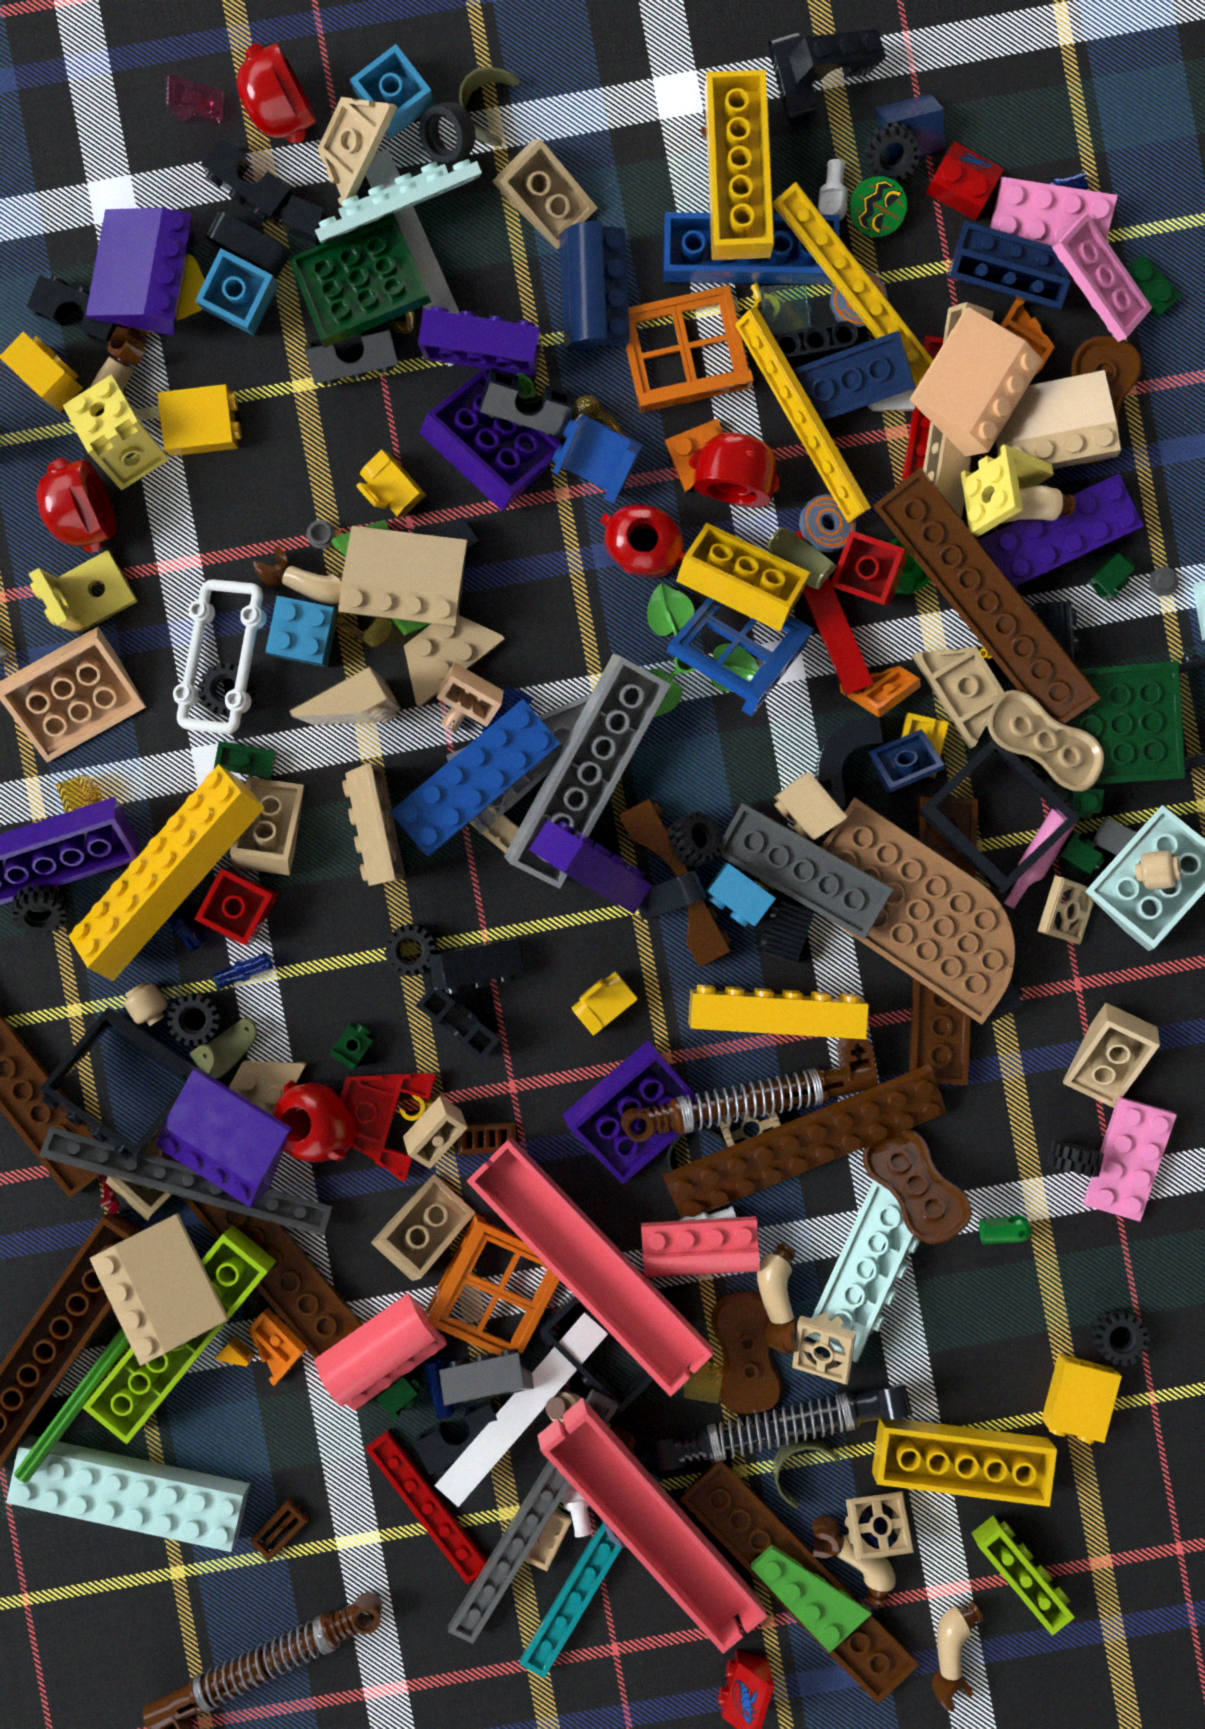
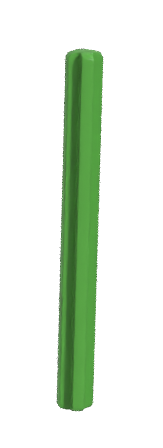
(72, 1407)

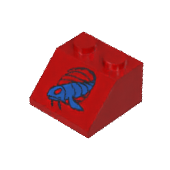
(964, 181)
(746, 1691)

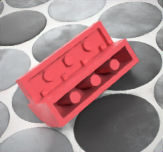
(700, 1247)
(378, 1353)

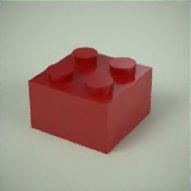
(870, 568)
(236, 906)

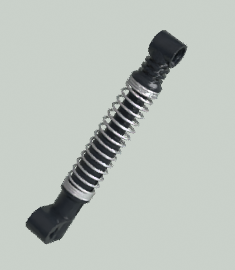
(792, 1424)

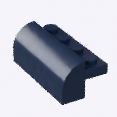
(1009, 266)
(594, 286)

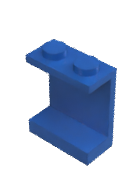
(597, 455)

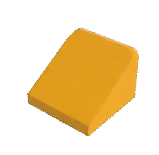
(235, 1352)

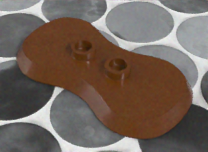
(1118, 360)
(928, 1202)
(749, 1369)

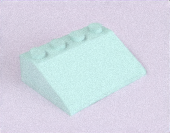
(1145, 912)

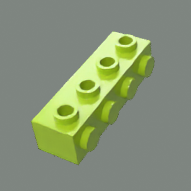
(1025, 1578)

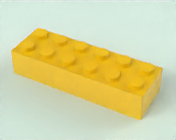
(738, 165)
(778, 1013)
(964, 1461)

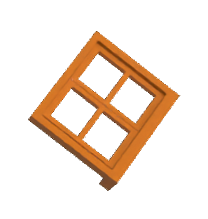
(694, 388)
(459, 1273)

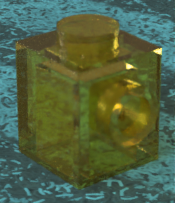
(78, 792)
(704, 1383)

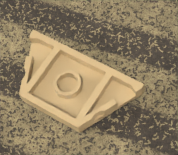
(353, 142)
(438, 647)
(962, 686)
(264, 1081)

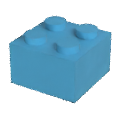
(395, 82)
(237, 292)
(302, 631)
(739, 894)

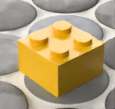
(42, 370)

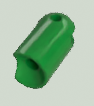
(1004, 1230)

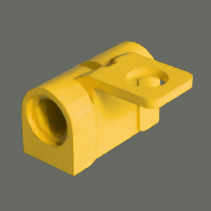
(389, 485)
(604, 1002)

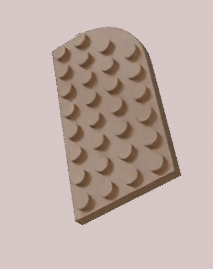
(937, 919)

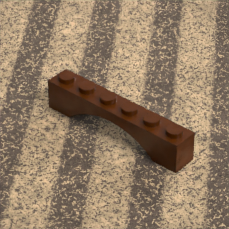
(702, 934)

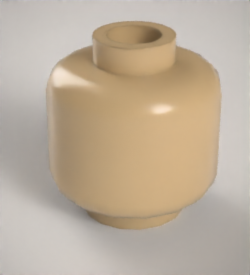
(1158, 870)
(145, 1004)

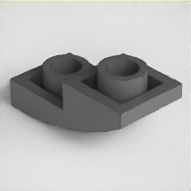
(1113, 836)

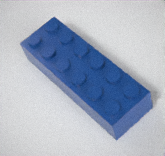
(690, 256)
(475, 778)

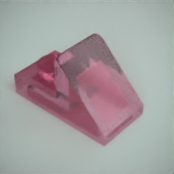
(194, 99)

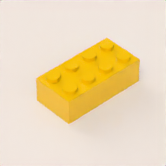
(742, 576)

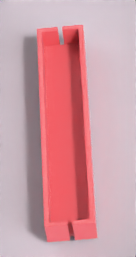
(591, 1266)
(651, 1525)

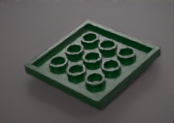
(359, 280)
(1136, 722)

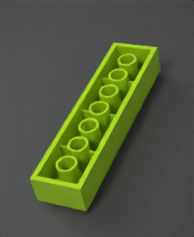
(136, 1391)

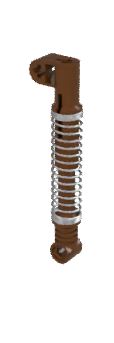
(812, 1087)
(209, 1689)

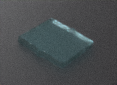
(785, 308)

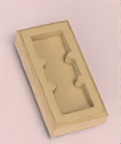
(501, 831)
(549, 1540)

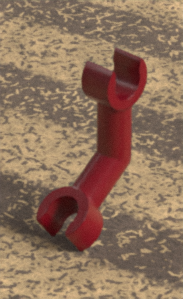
(109, 1197)

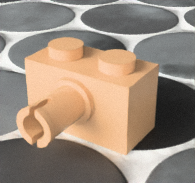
(468, 696)

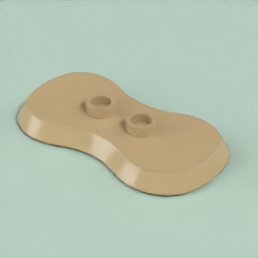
(1064, 751)

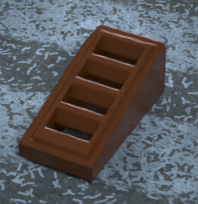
(475, 1148)

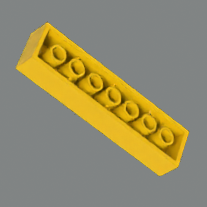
(165, 873)

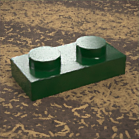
(1153, 285)
(245, 759)

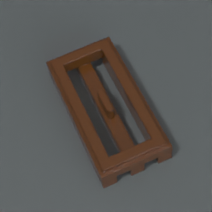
(295, 1512)

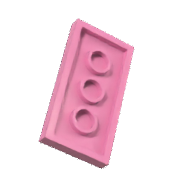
(1048, 210)
(1102, 277)
(1131, 1158)

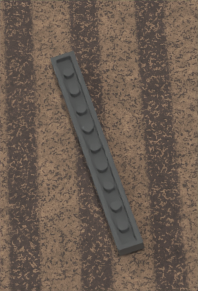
(181, 1181)
(517, 1540)

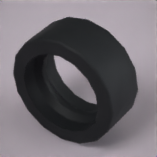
(430, 134)

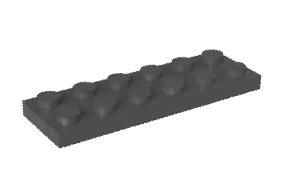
(804, 871)

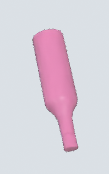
(1042, 865)

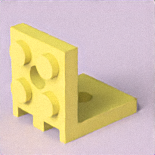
(114, 433)
(1004, 479)
(70, 595)

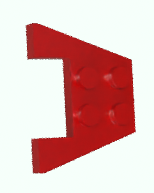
(372, 1106)

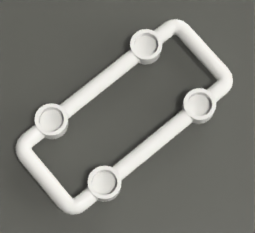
(203, 613)

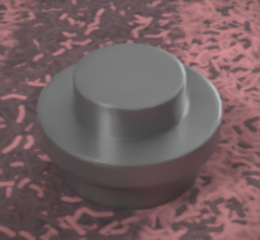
(320, 534)
(1163, 581)

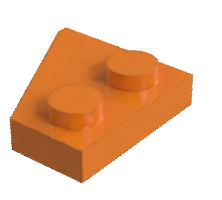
(1028, 329)
(683, 446)
(887, 691)
(276, 1344)

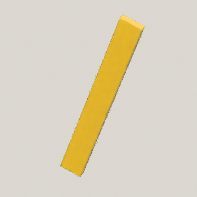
(848, 275)
(802, 415)

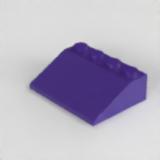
(141, 268)
(488, 450)
(637, 1082)
(224, 1137)

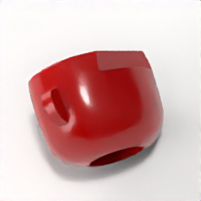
(274, 94)
(736, 470)
(75, 504)
(638, 517)
(331, 1124)

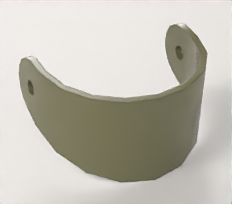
(476, 79)
(800, 553)
(225, 1050)
(786, 1451)

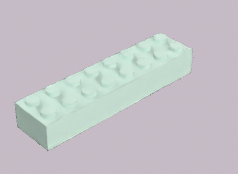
(133, 1495)

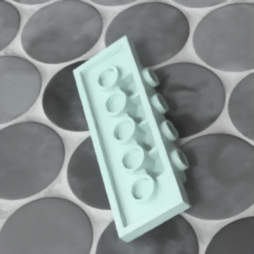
(403, 195)
(867, 1269)

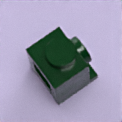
(1112, 576)
(1086, 802)
(1080, 854)
(346, 1055)
(400, 1394)

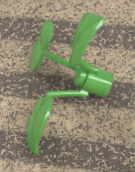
(670, 611)

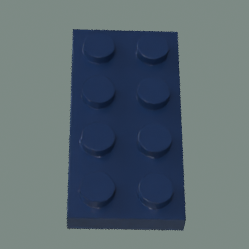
(857, 376)

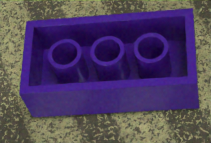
(480, 341)
(591, 865)

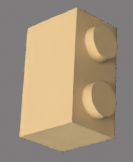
(434, 1132)

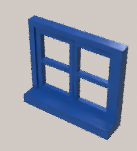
(766, 677)

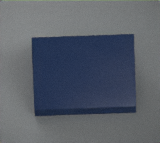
(923, 117)
(905, 761)

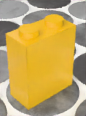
(199, 420)
(1081, 1399)

